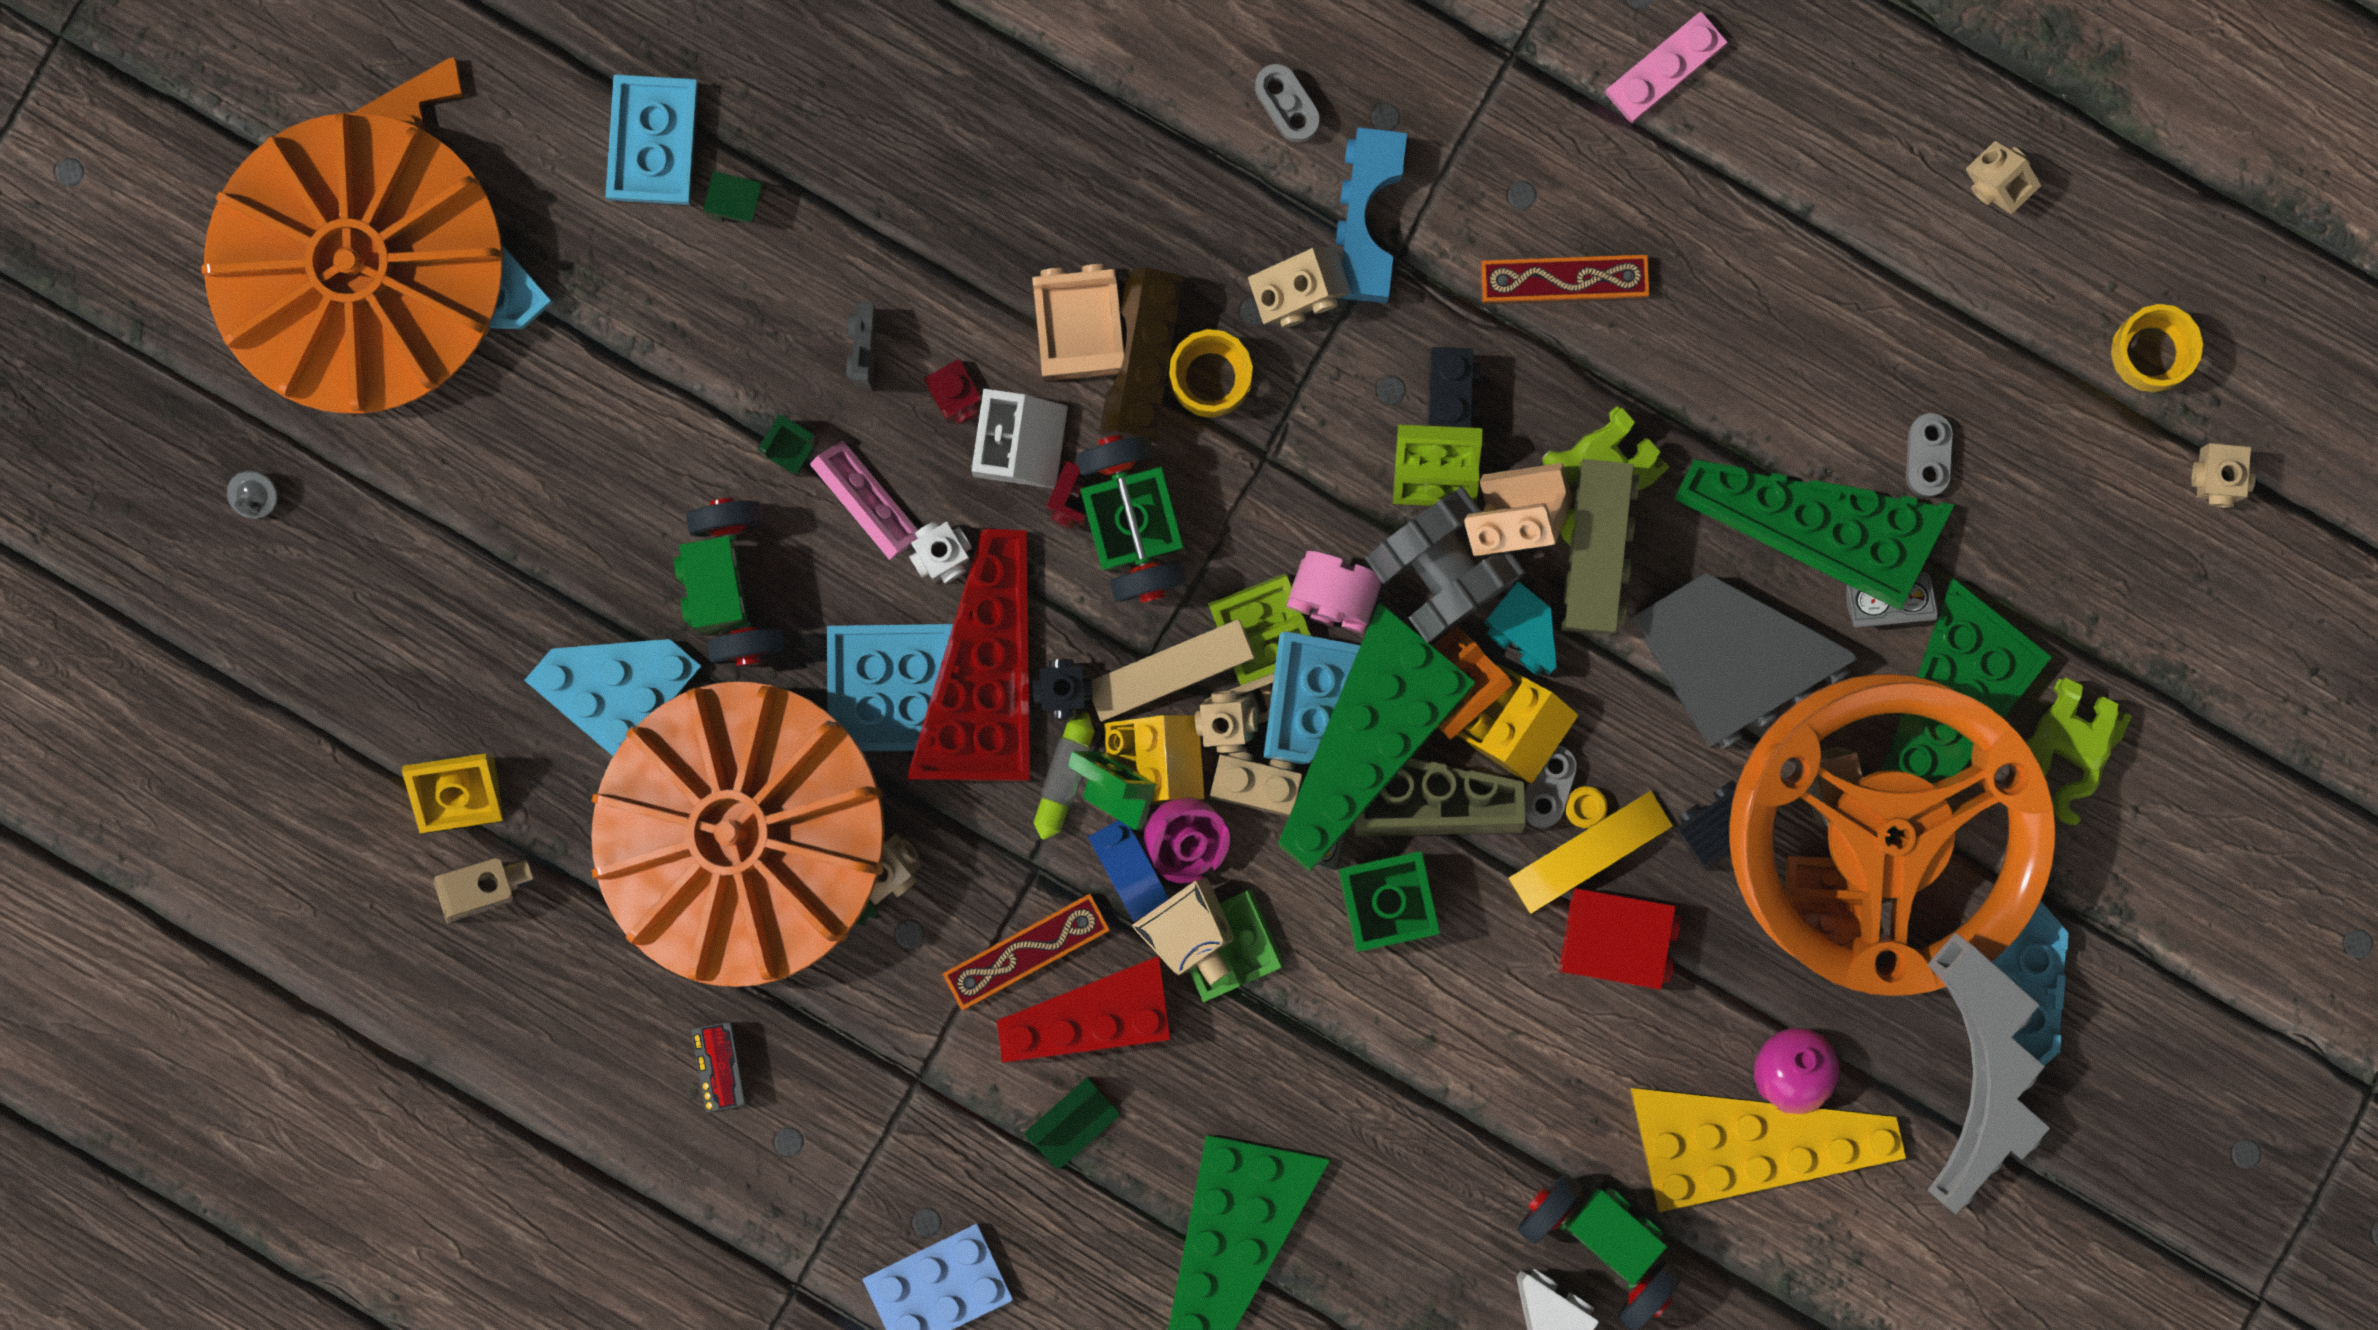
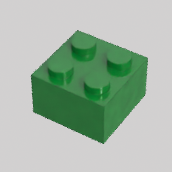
(1388, 902)

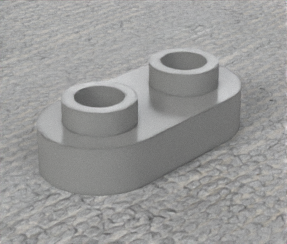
(1289, 103)
(1929, 454)
(1550, 787)

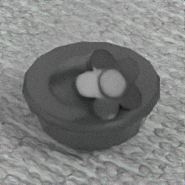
(252, 494)

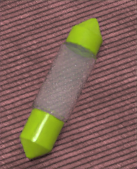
(1061, 780)

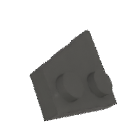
(861, 364)

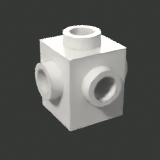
(940, 568)

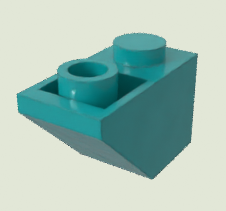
(1527, 626)

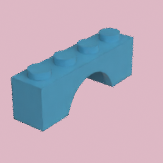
(1376, 164)

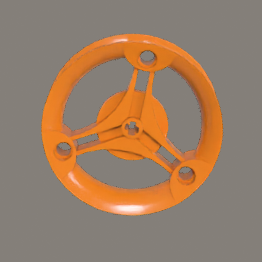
(1874, 806)

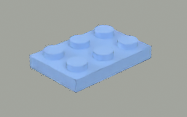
(939, 1285)

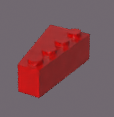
(1097, 1016)

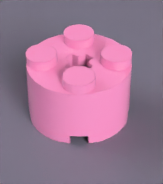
(1334, 591)

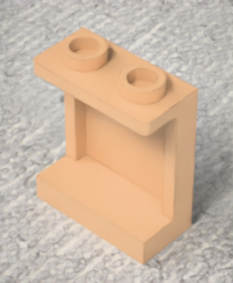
(1078, 323)
(1521, 509)

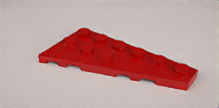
(981, 694)

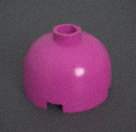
(1185, 839)
(1796, 1070)

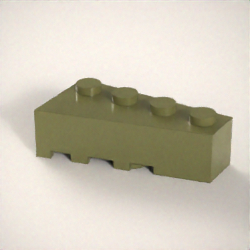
(1599, 548)
(1444, 801)

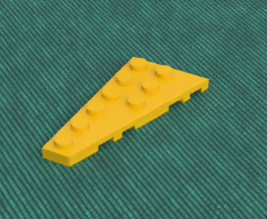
(1732, 1147)

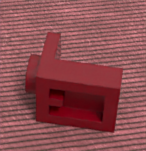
(954, 393)
(1067, 490)

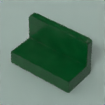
(1072, 1123)

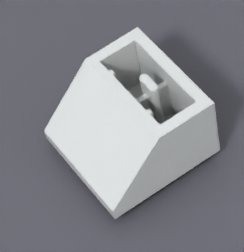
(1019, 439)
(1547, 1309)

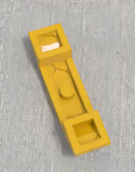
(1590, 852)

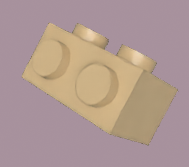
(1299, 286)
(1256, 785)

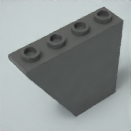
(1734, 656)

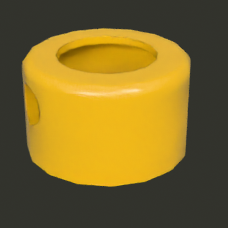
(2180, 329)
(1216, 343)

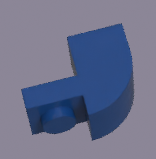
(1128, 869)

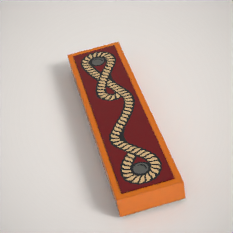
(1564, 279)
(1025, 952)

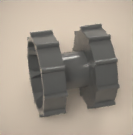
(1444, 564)

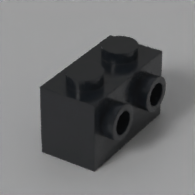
(1450, 387)

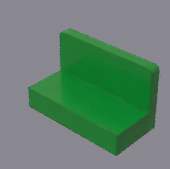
(1114, 787)

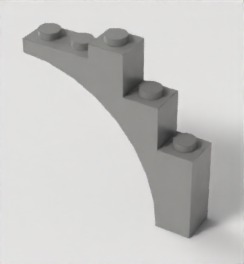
(2002, 1071)

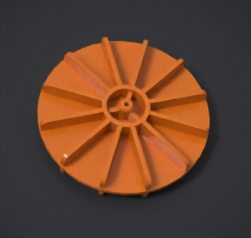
(353, 263)
(737, 834)

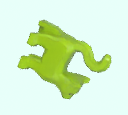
(1602, 446)
(2078, 741)

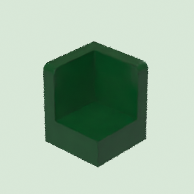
(732, 198)
(788, 445)

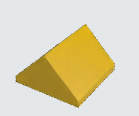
(454, 792)

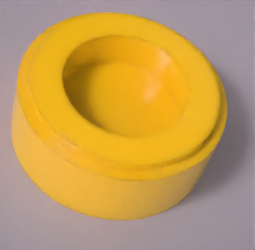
(1585, 807)

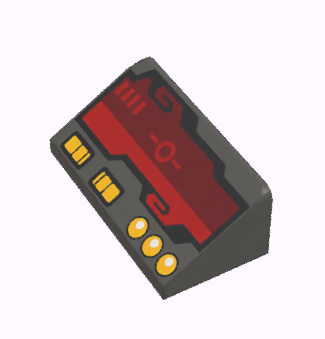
(719, 1066)

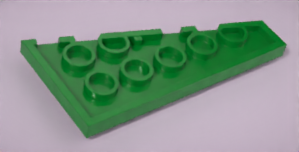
(1383, 716)

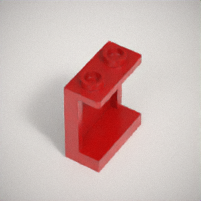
(1619, 939)

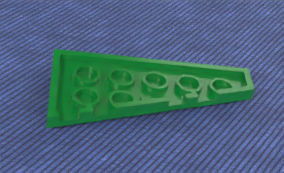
(1835, 528)
(1976, 656)
(1236, 1227)

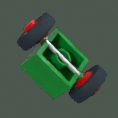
(1132, 518)
(716, 587)
(1614, 1237)

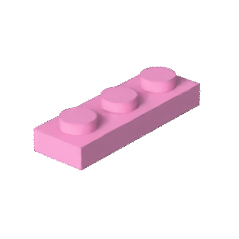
(1666, 67)
(865, 499)

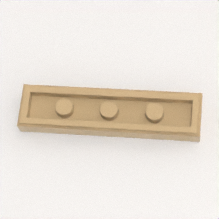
(1171, 670)

